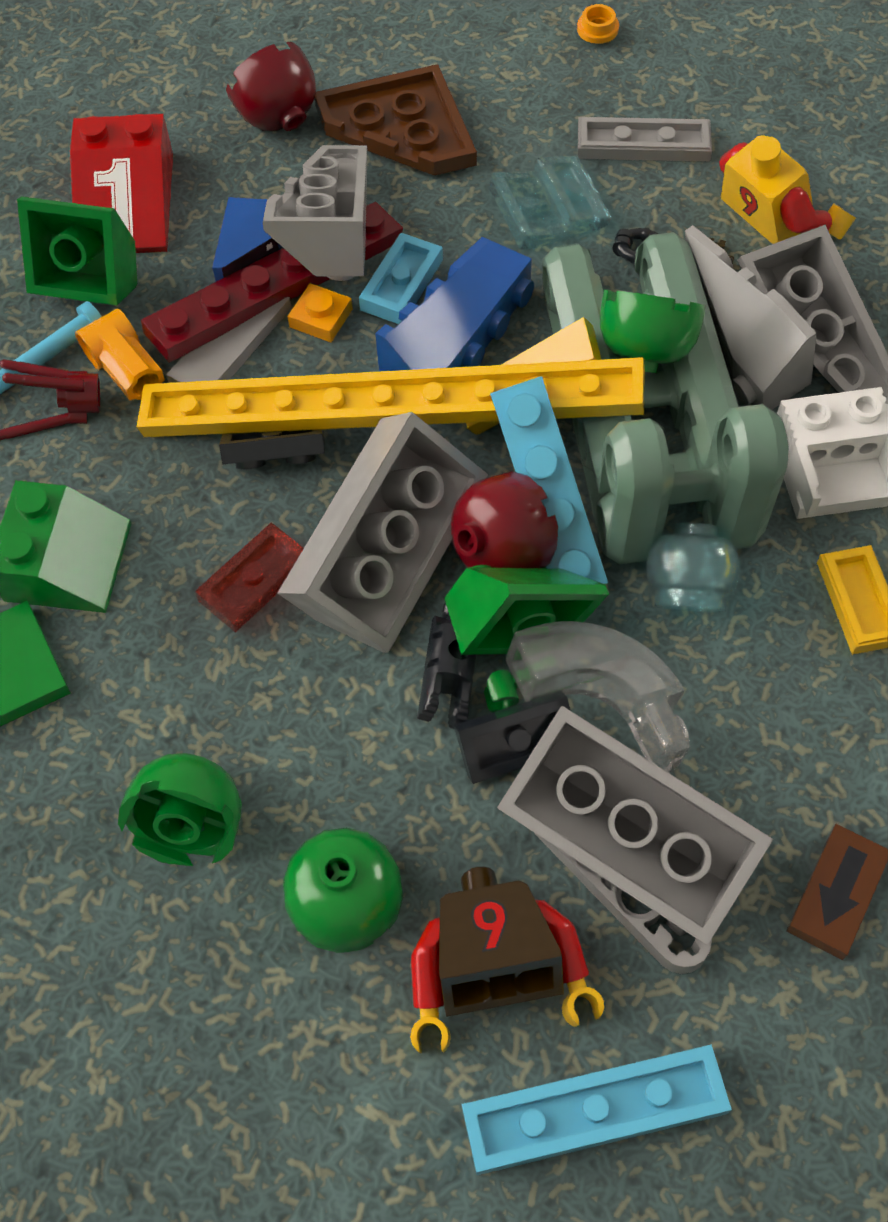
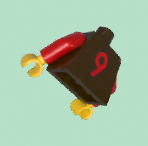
(494, 952)

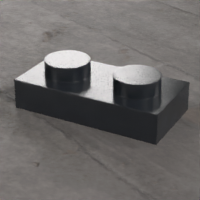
(253, 448)
(506, 737)

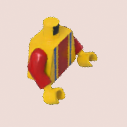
(775, 192)

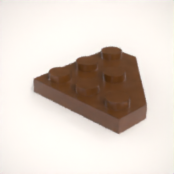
(402, 119)

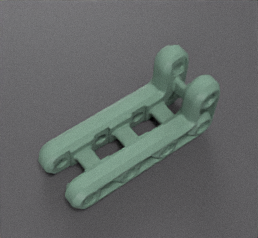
(731, 452)

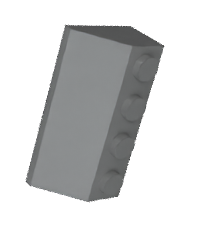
(382, 532)
(635, 824)

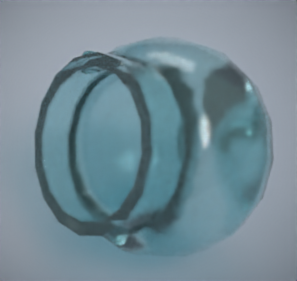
(693, 569)

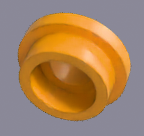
(598, 24)

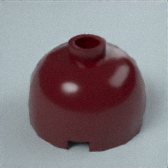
(274, 88)
(504, 524)

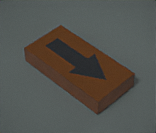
(839, 892)

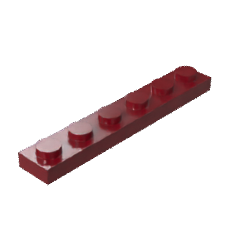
(248, 292)

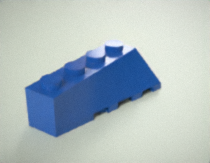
(459, 313)

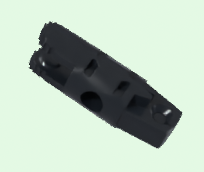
(446, 673)

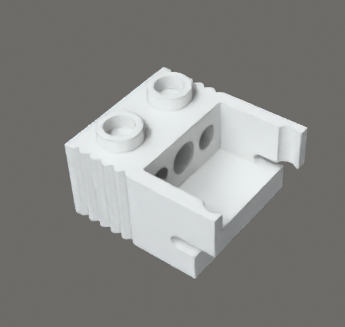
(836, 452)

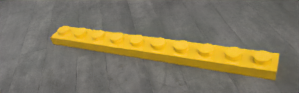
(364, 398)

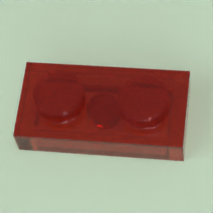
(250, 577)

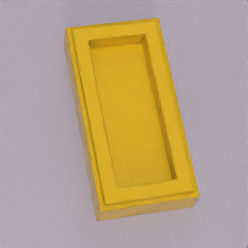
(858, 596)

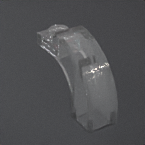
(610, 668)

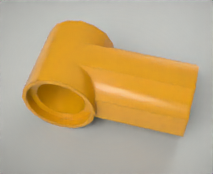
(116, 348)

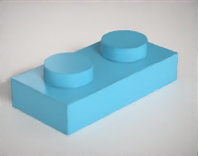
(400, 277)

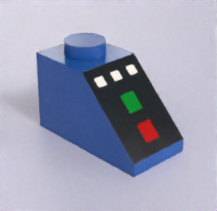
(242, 237)

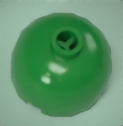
(649, 327)
(172, 802)
(344, 912)

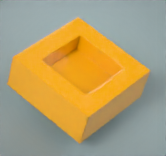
(320, 312)

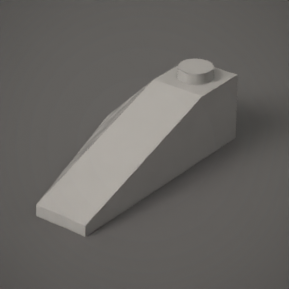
(324, 213)
(760, 334)

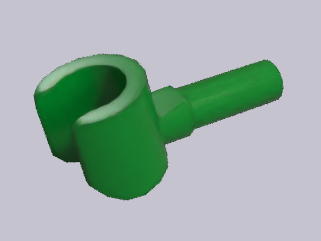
(501, 691)

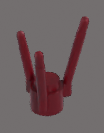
(74, 391)

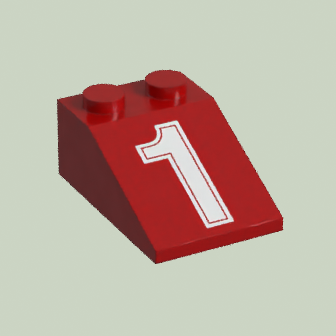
(127, 168)

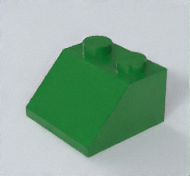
(76, 251)
(59, 548)
(496, 602)

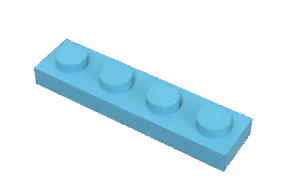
(541, 454)
(595, 1109)

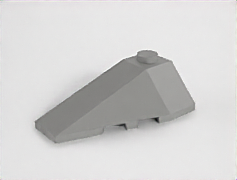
(819, 288)

